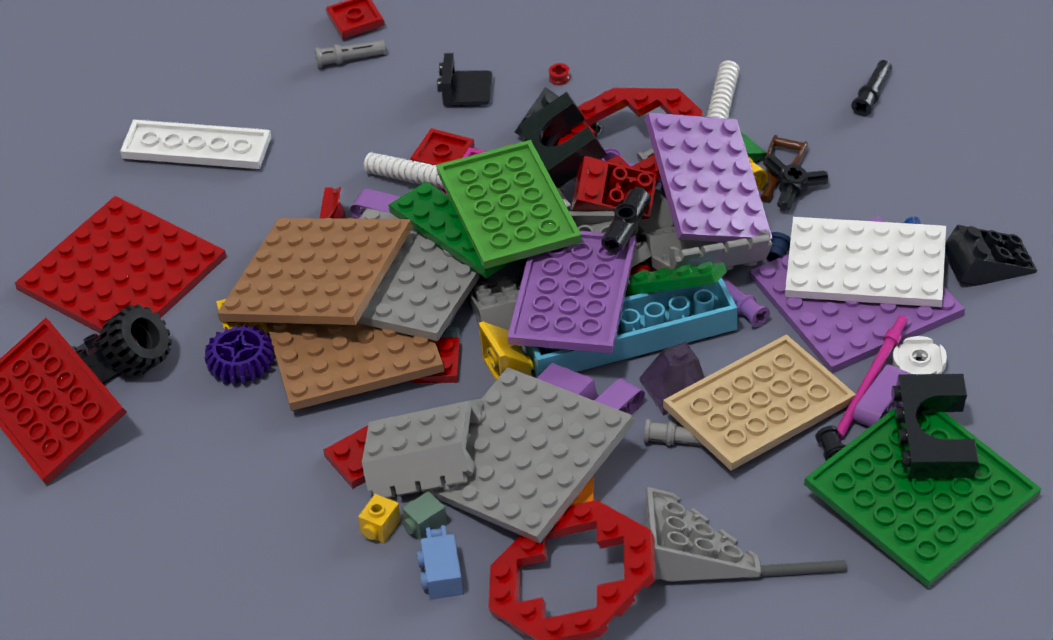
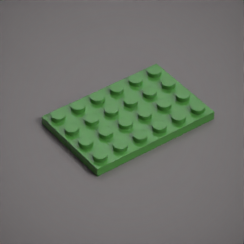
(508, 204)

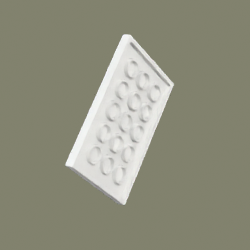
(866, 261)

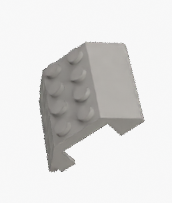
(674, 253)
(419, 448)

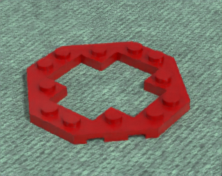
(640, 102)
(612, 598)

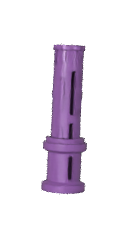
(747, 305)

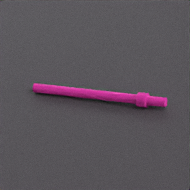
(890, 340)

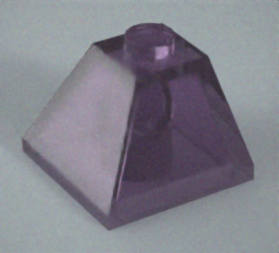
(671, 373)

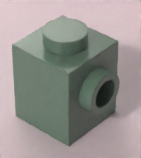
(423, 513)

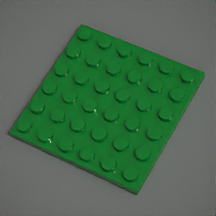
(920, 521)

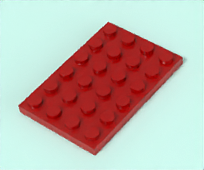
(52, 401)

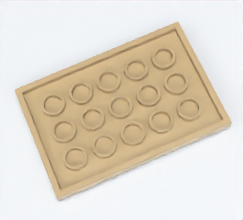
(758, 401)

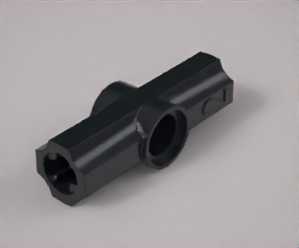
(626, 220)

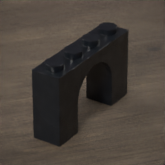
(548, 126)
(924, 454)

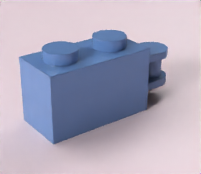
(441, 564)

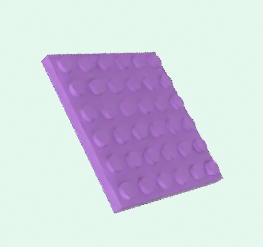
(847, 330)

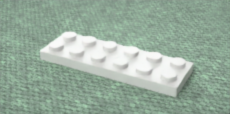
(196, 144)

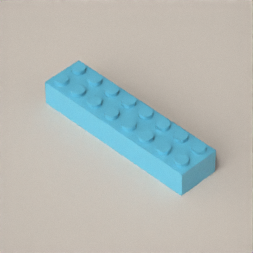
(652, 324)

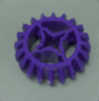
(239, 354)

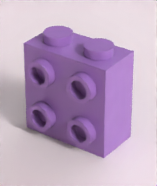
(569, 380)

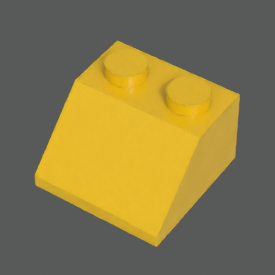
(499, 354)

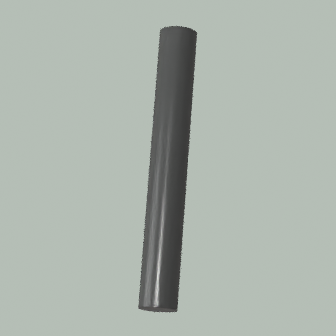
(803, 568)

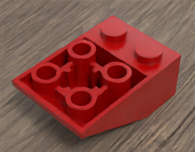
(606, 184)

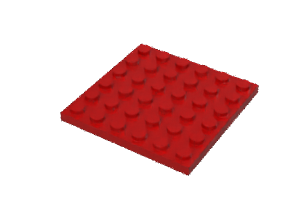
(117, 262)

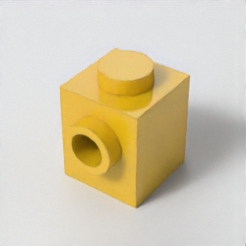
(379, 518)

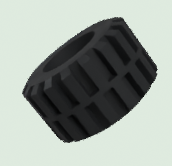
(146, 329)

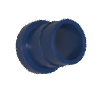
(779, 247)

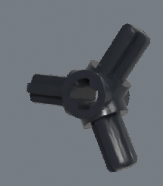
(792, 180)

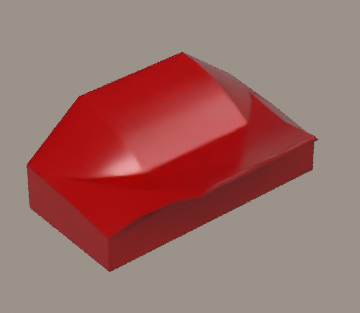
(330, 204)

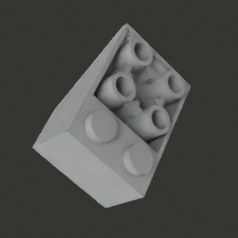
(495, 301)

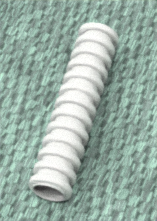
(724, 90)
(402, 169)

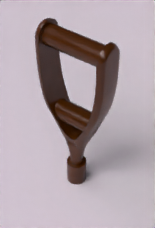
(786, 144)

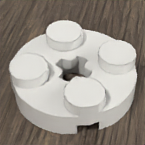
(919, 346)

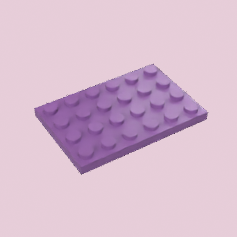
(706, 177)
(573, 296)

